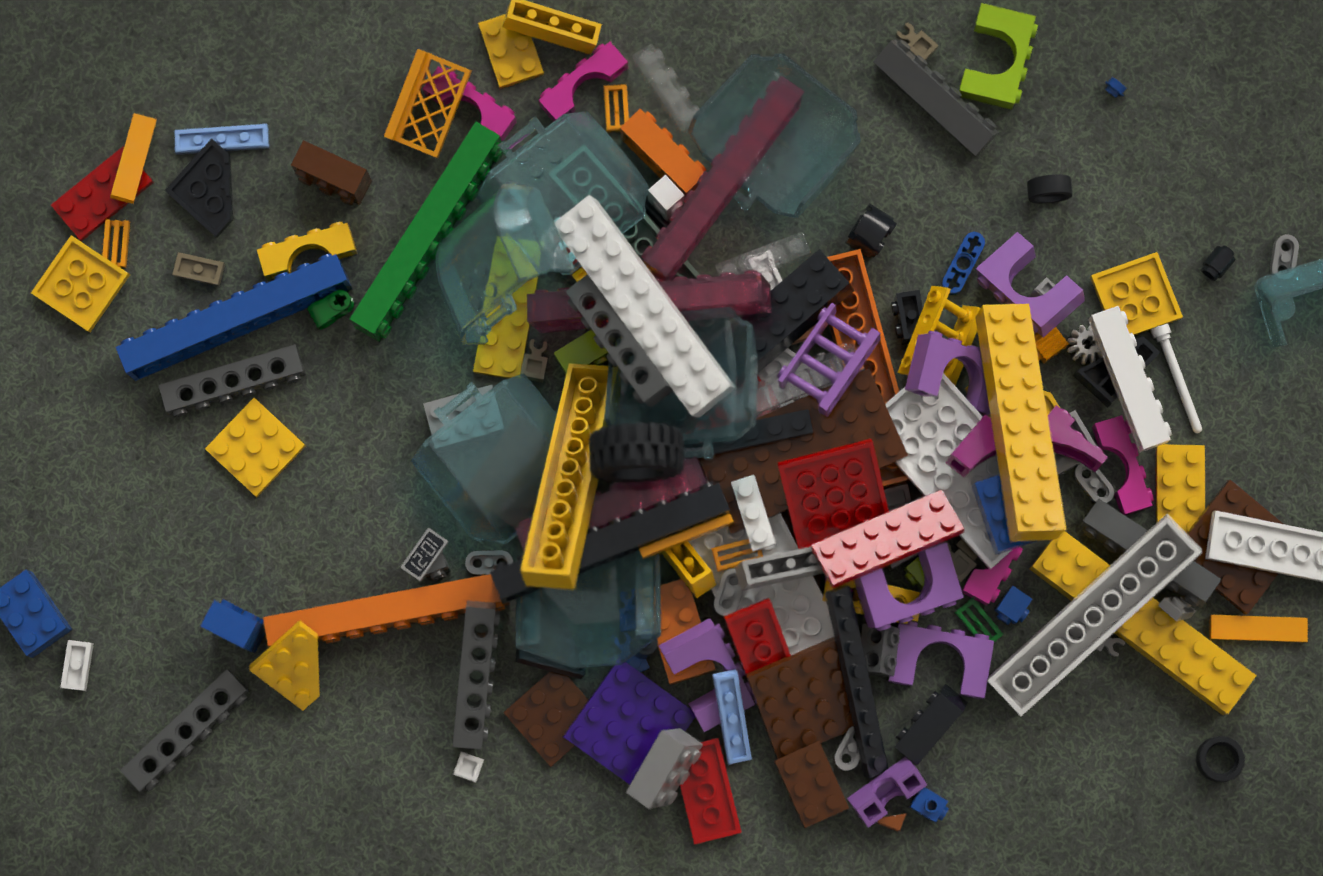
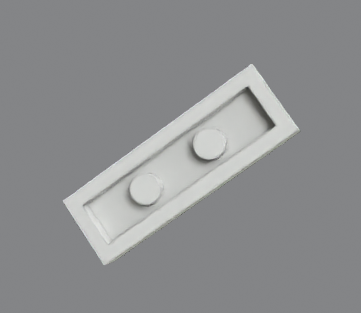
(753, 513)

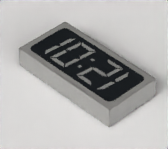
(424, 554)

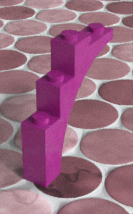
(980, 444)

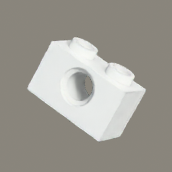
(665, 197)

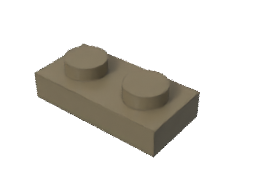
(198, 269)

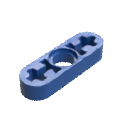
(976, 251)

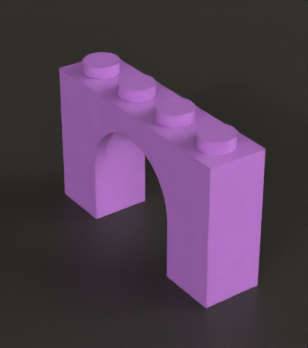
(1046, 310)
(930, 360)
(939, 589)
(700, 644)
(974, 651)

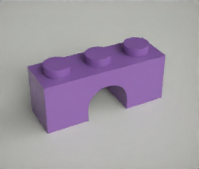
(897, 780)

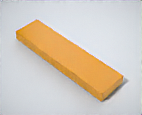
(133, 158)
(686, 536)
(1258, 628)

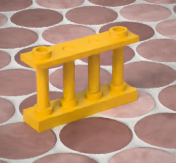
(964, 329)

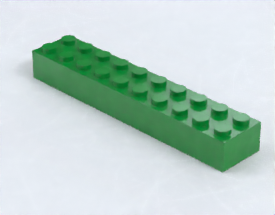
(426, 231)

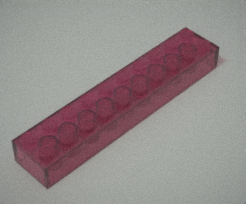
(723, 180)
(743, 293)

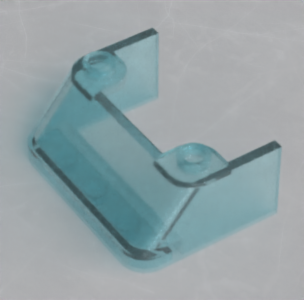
(1277, 291)

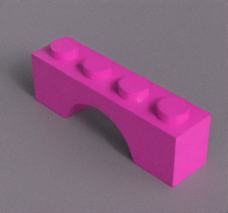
(605, 64)
(494, 117)
(1114, 437)
(984, 582)

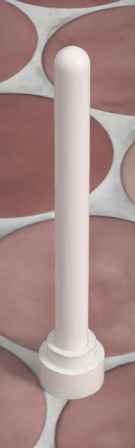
(1162, 335)

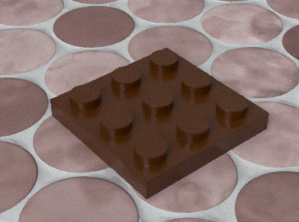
(547, 713)

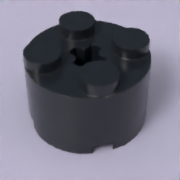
(870, 231)

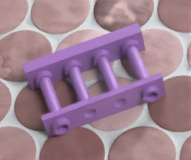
(839, 379)

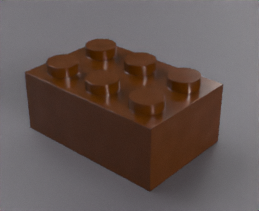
(331, 173)
(811, 784)

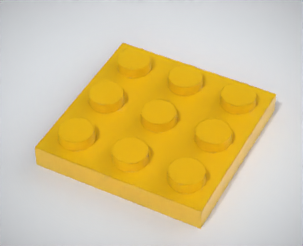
(80, 283)
(1139, 291)
(255, 447)

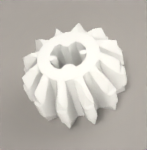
(1078, 339)

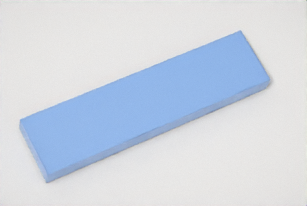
(229, 138)
(732, 716)

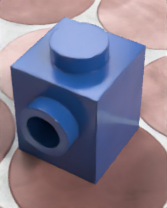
(1013, 606)
(929, 805)

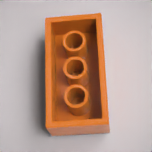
(660, 152)
(678, 616)

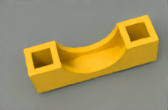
(280, 256)

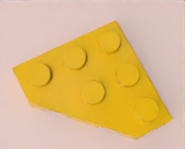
(292, 665)

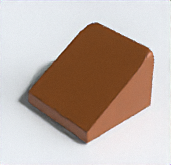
(892, 822)

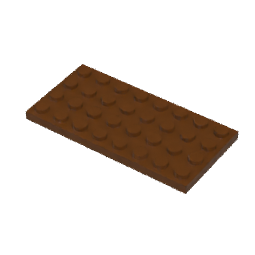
(854, 418)

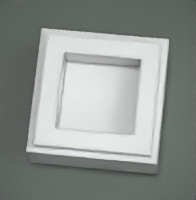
(468, 767)

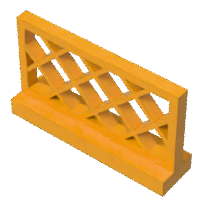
(409, 95)

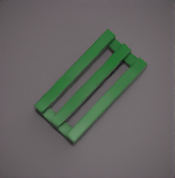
(972, 601)

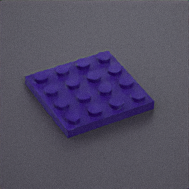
(625, 720)

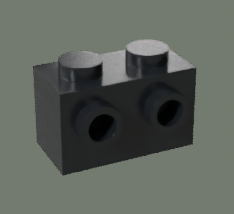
(908, 310)

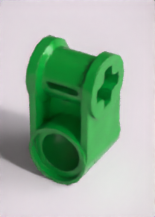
(327, 310)

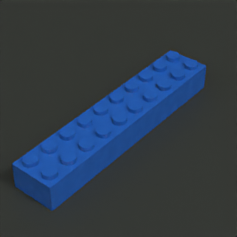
(232, 317)

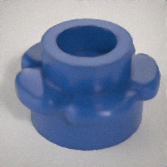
(1114, 87)

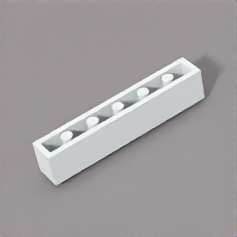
(1129, 378)

